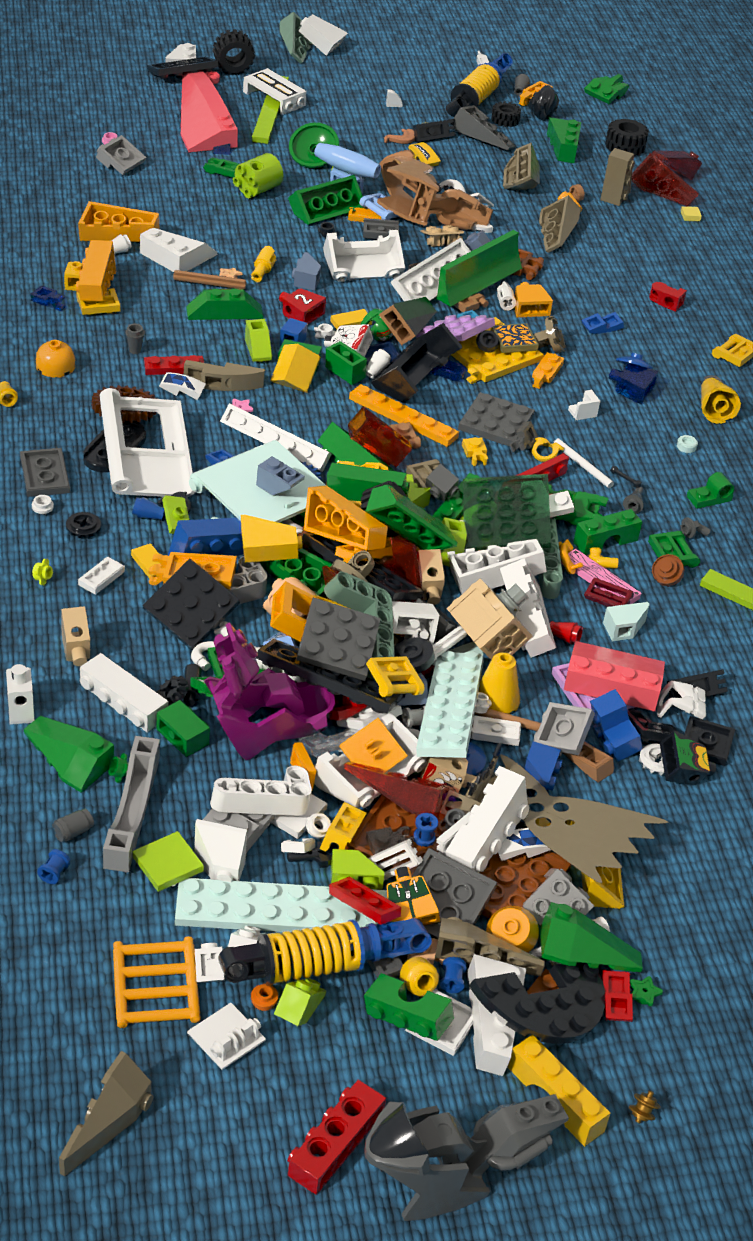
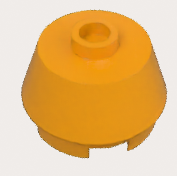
(514, 926)

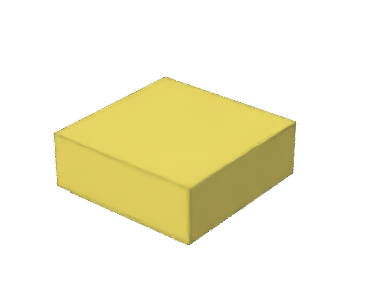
(691, 213)

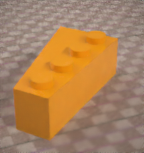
(96, 271)
(341, 520)

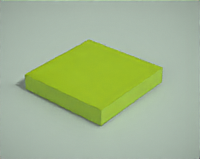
(168, 861)

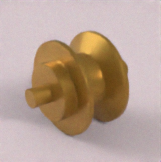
(644, 1106)

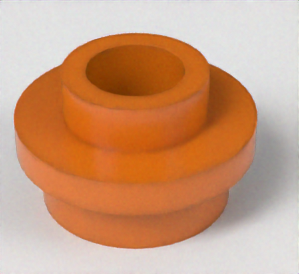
(264, 1003)

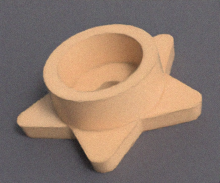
(232, 273)

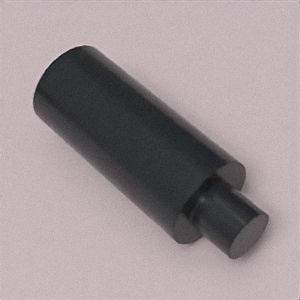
(192, 695)

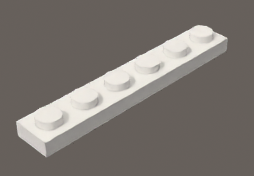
(268, 432)

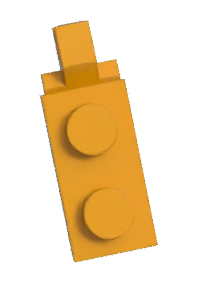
(528, 93)
(547, 369)

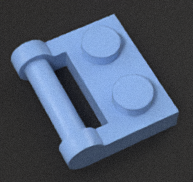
(370, 202)

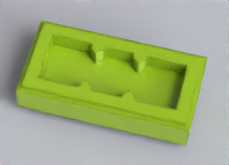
(175, 510)

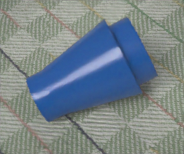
(146, 509)

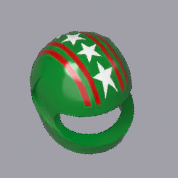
(379, 330)

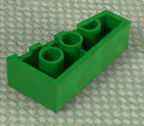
(305, 568)

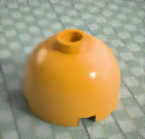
(55, 359)

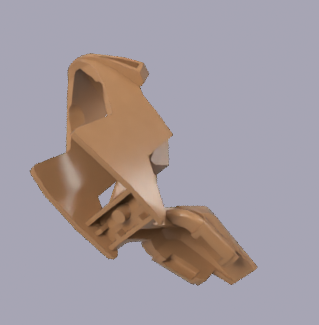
(450, 207)

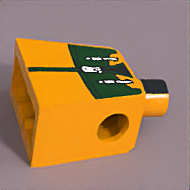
(413, 897)

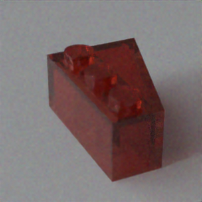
(378, 437)

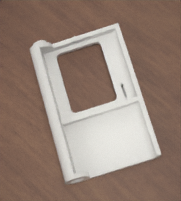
(143, 469)

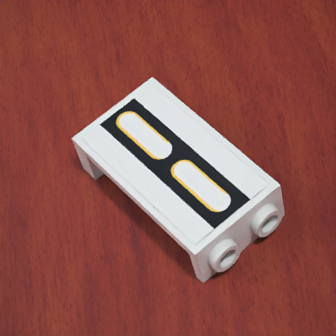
(288, 94)

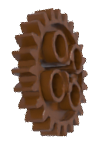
(126, 415)

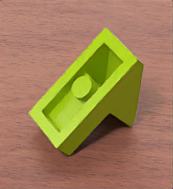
(417, 495)

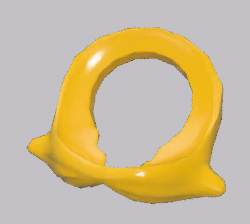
(544, 442)

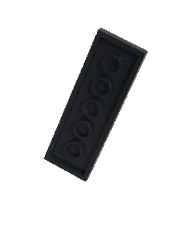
(380, 576)
(365, 692)

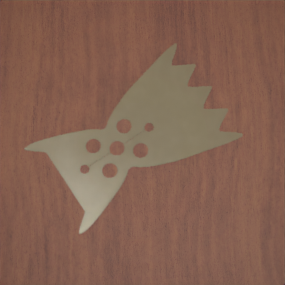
(594, 835)

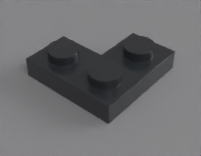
(647, 729)

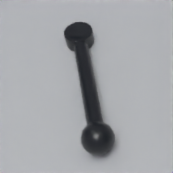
(636, 483)

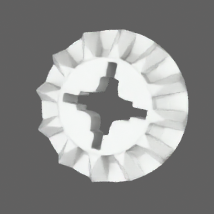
(649, 755)

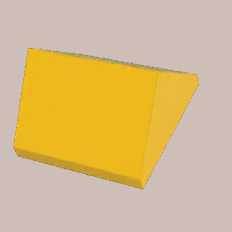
(295, 367)
(609, 892)

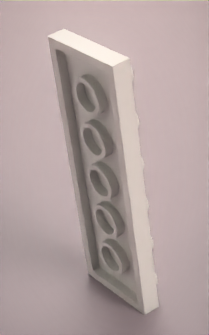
(424, 277)

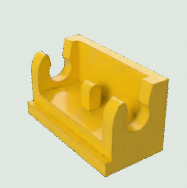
(343, 827)

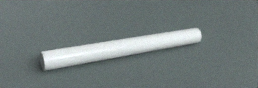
(585, 464)

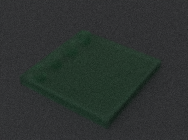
(506, 510)

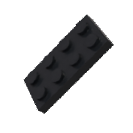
(180, 66)

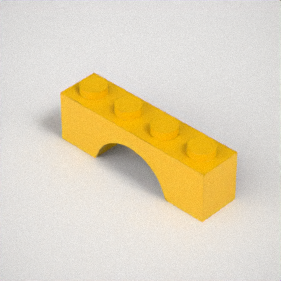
(538, 1066)

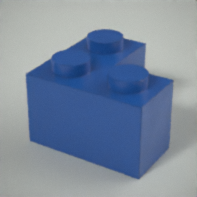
(614, 726)

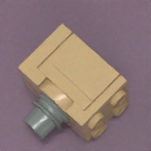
(492, 618)

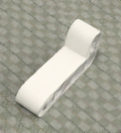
(264, 796)

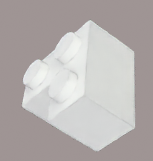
(415, 620)

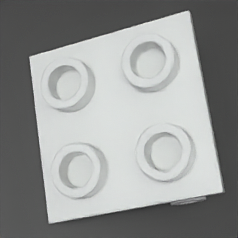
(227, 1035)

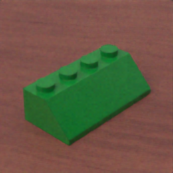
(326, 200)
(339, 444)
(409, 519)

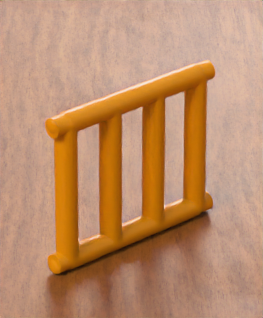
(123, 994)

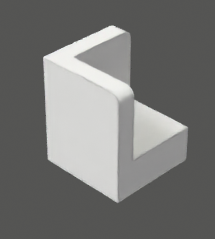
(587, 408)

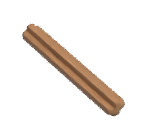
(209, 279)

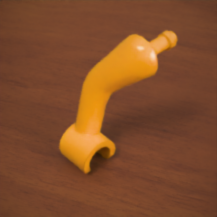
(565, 548)

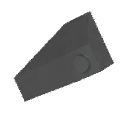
(475, 124)

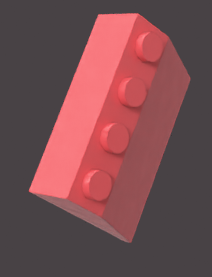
(600, 670)

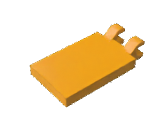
(218, 566)

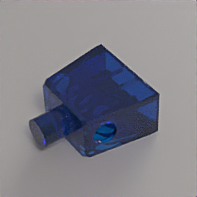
(634, 382)

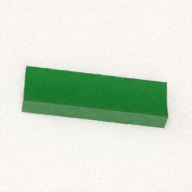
(479, 269)

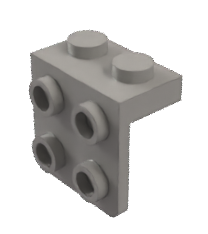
(558, 890)

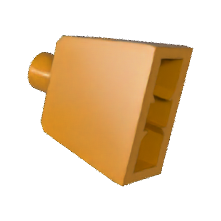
(532, 301)

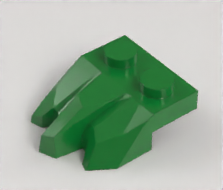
(607, 88)

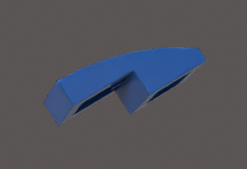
(597, 324)

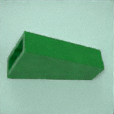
(353, 480)

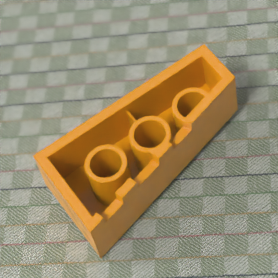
(109, 221)

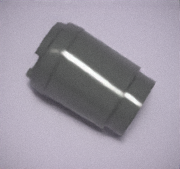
(73, 825)

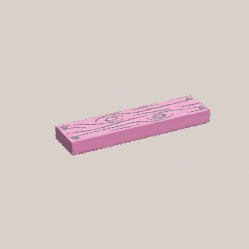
(592, 569)

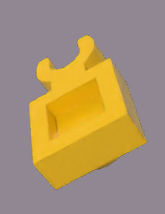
(476, 449)

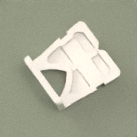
(692, 699)

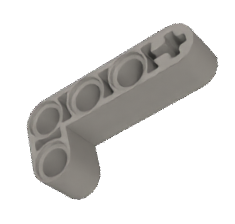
(249, 582)

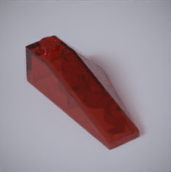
(661, 181)
(412, 795)

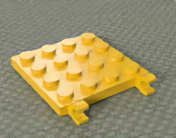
(494, 364)

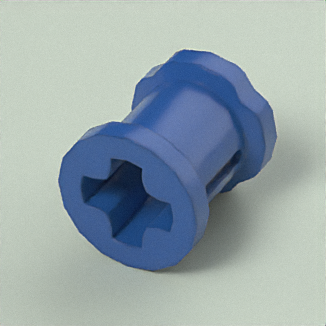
(423, 827)
(54, 866)
(453, 973)

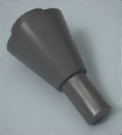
(634, 501)

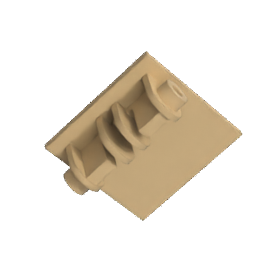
(442, 236)

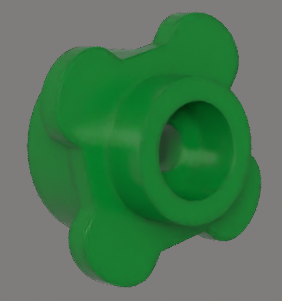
(118, 767)

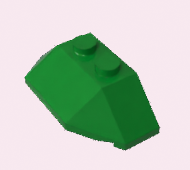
(223, 304)

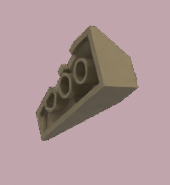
(558, 222)

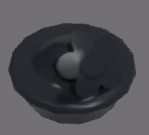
(487, 341)

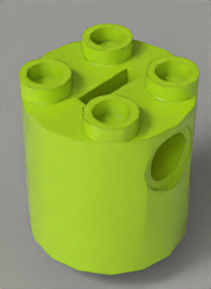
(258, 175)

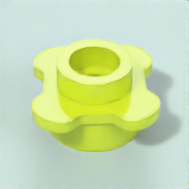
(42, 571)

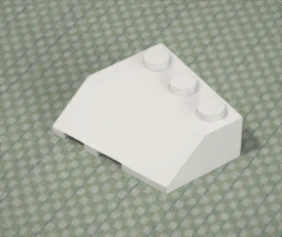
(174, 250)

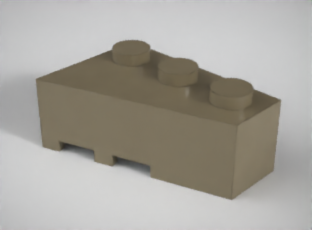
(618, 177)

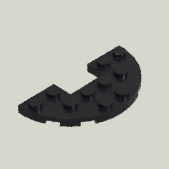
(552, 1015)

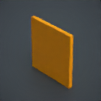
(374, 747)

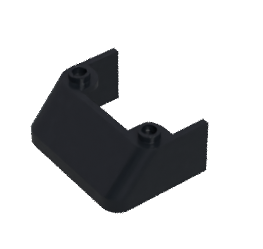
(415, 362)

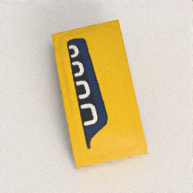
(425, 154)

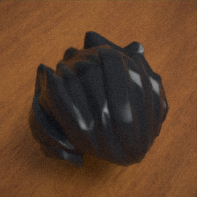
(544, 102)

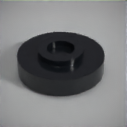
(418, 651)

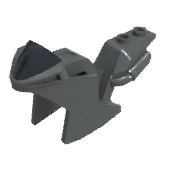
(501, 1139)

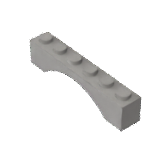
(125, 830)

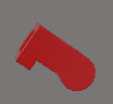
(667, 296)

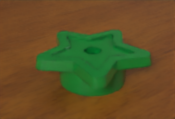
(645, 997)

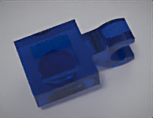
(45, 296)

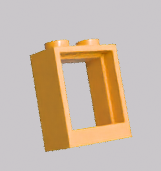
(283, 601)

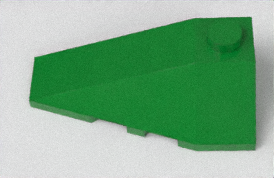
(74, 752)

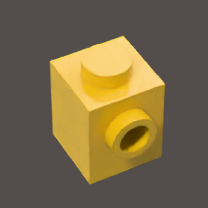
(71, 275)

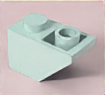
(625, 620)

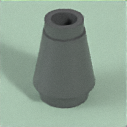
(521, 82)
(135, 336)

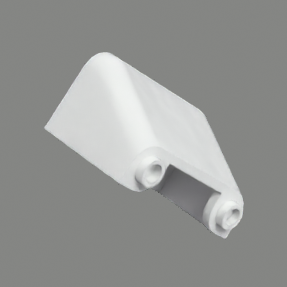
(364, 258)
(340, 783)

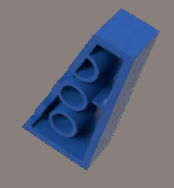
(208, 536)

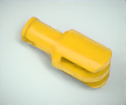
(263, 263)

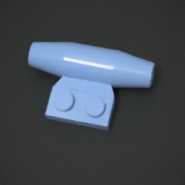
(347, 163)

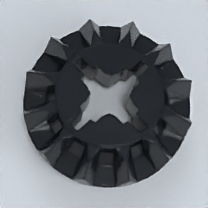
(77, 520)
(174, 689)

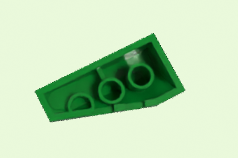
(575, 938)

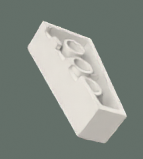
(533, 609)

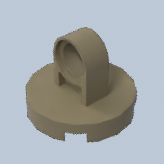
(551, 336)
(352, 566)

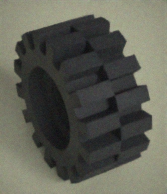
(506, 114)

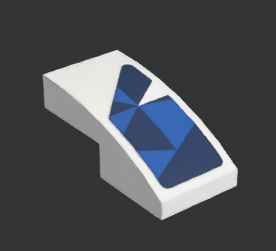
(177, 382)
(522, 842)

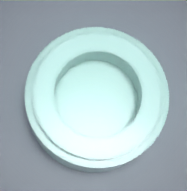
(687, 444)

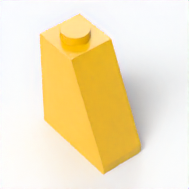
(268, 540)

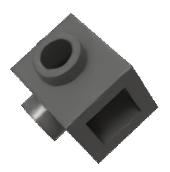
(442, 483)

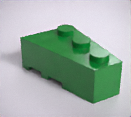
(564, 138)

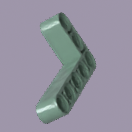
(551, 580)
(366, 599)

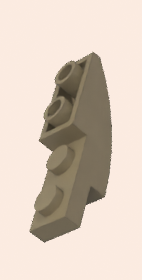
(228, 378)

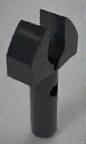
(316, 855)

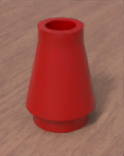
(567, 631)

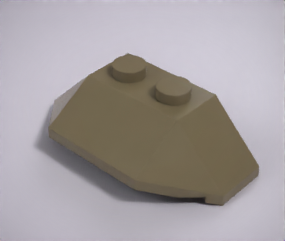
(522, 169)

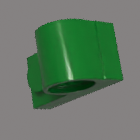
(716, 491)

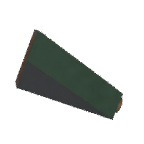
(408, 318)

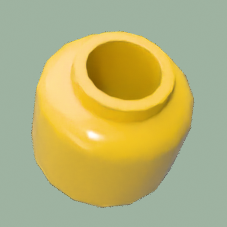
(419, 976)

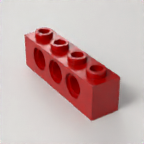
(316, 1171)

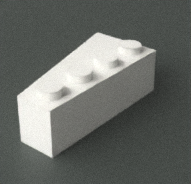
(486, 564)
(491, 822)
(491, 1036)

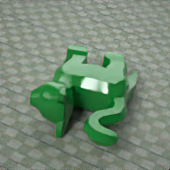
(585, 506)

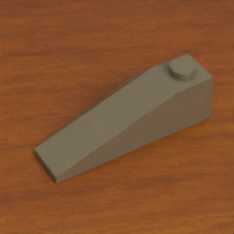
(464, 940)
(118, 1106)

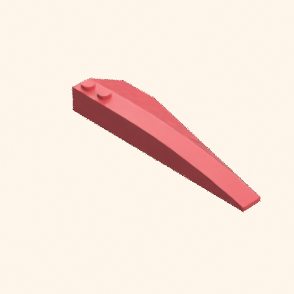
(204, 115)

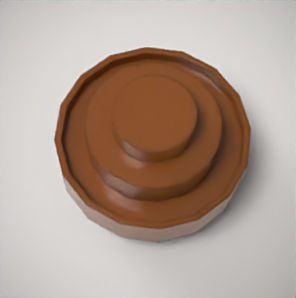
(668, 570)

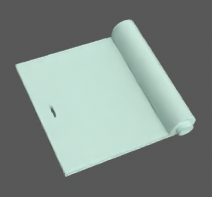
(236, 488)

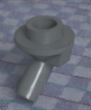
(690, 527)

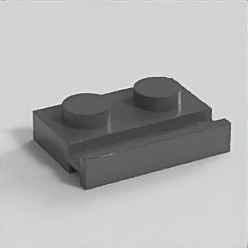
(376, 227)

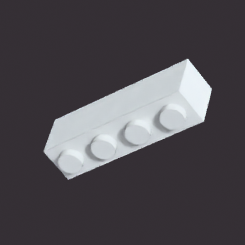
(122, 691)

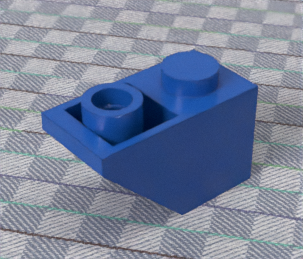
(543, 763)

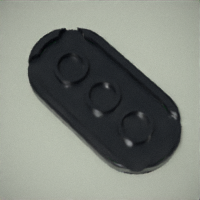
(96, 453)

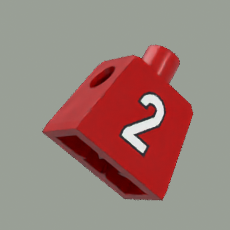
(303, 305)

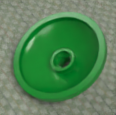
(304, 141)

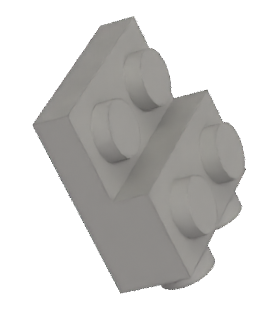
(120, 155)
(564, 727)
(253, 823)

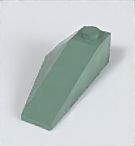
(294, 40)

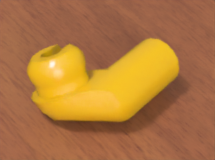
(606, 562)

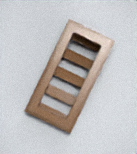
(596, 764)

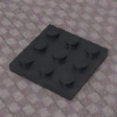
(191, 604)

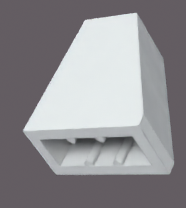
(322, 34)

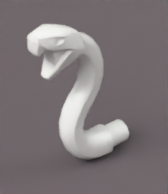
(196, 654)

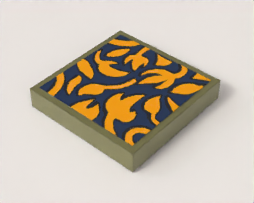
(515, 338)

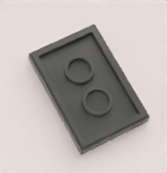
(44, 472)

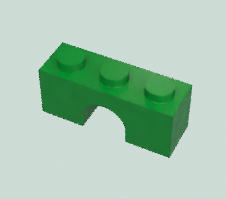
(622, 526)
(426, 1017)

